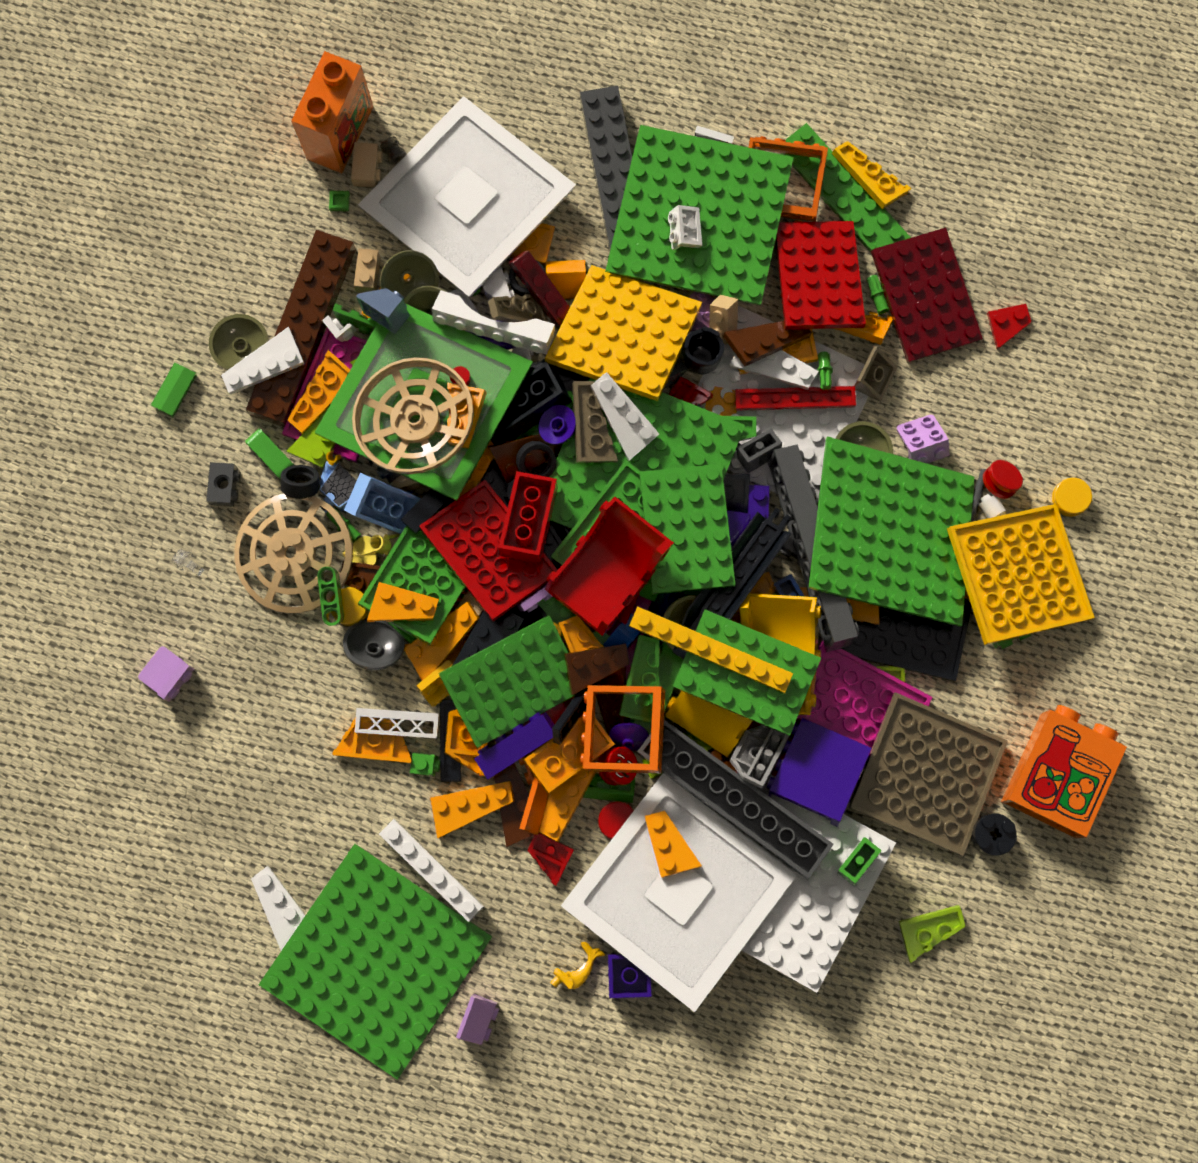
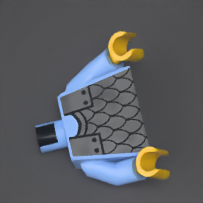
(336, 483)

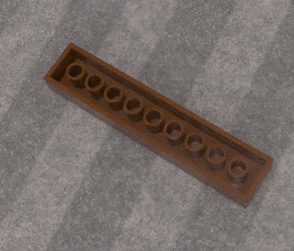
(307, 306)

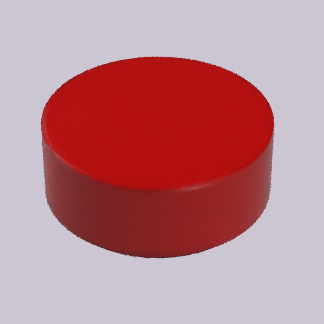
(464, 374)

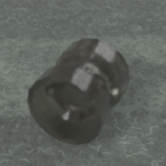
(393, 150)

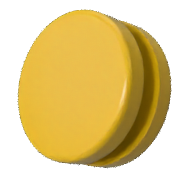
(1072, 497)
(352, 611)

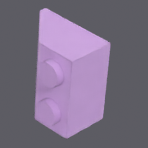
(477, 1020)

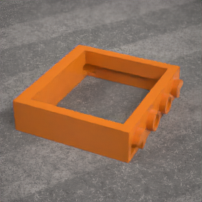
(797, 148)
(657, 729)

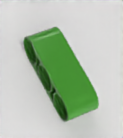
(268, 452)
(336, 605)

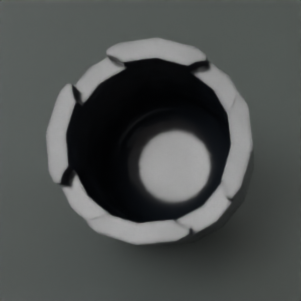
(703, 350)

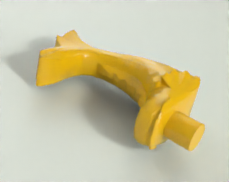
(576, 978)

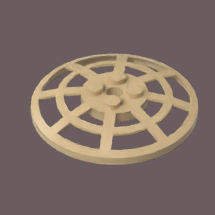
(408, 407)
(303, 559)

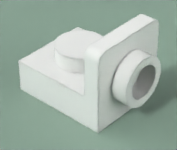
(337, 329)

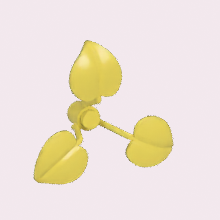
(367, 547)

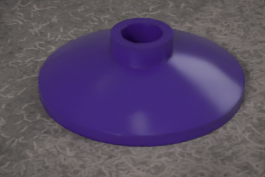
(552, 420)
(628, 735)

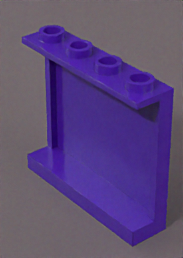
(819, 770)

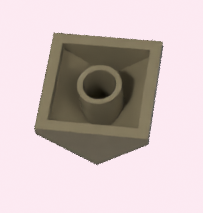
(875, 375)

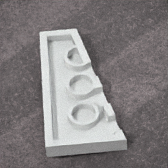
(626, 420)
(279, 906)

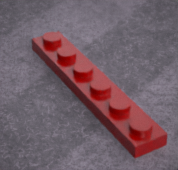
(795, 398)

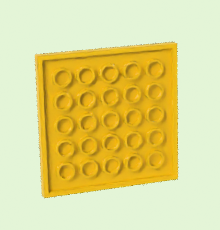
(624, 331)
(1020, 573)

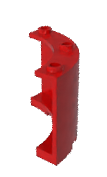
(609, 566)

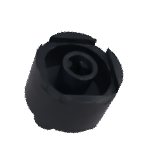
(1002, 827)

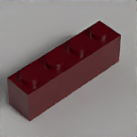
(540, 287)

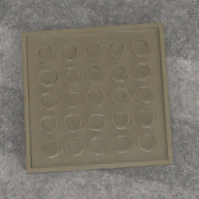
(928, 774)

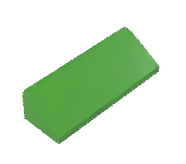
(600, 790)

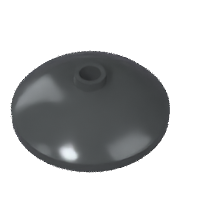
(371, 637)

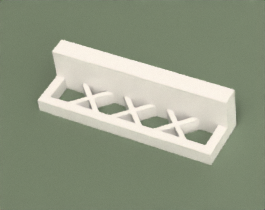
(403, 715)

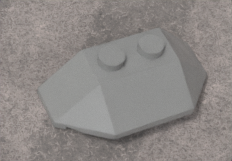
(758, 754)

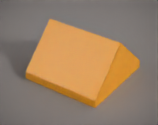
(566, 276)

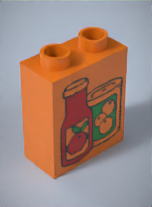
(333, 112)
(1065, 772)

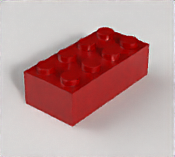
(528, 517)

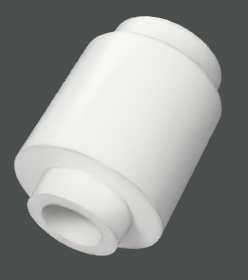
(992, 506)

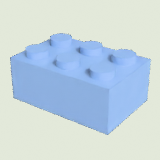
(380, 503)

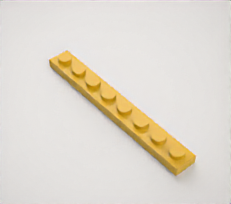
(711, 650)

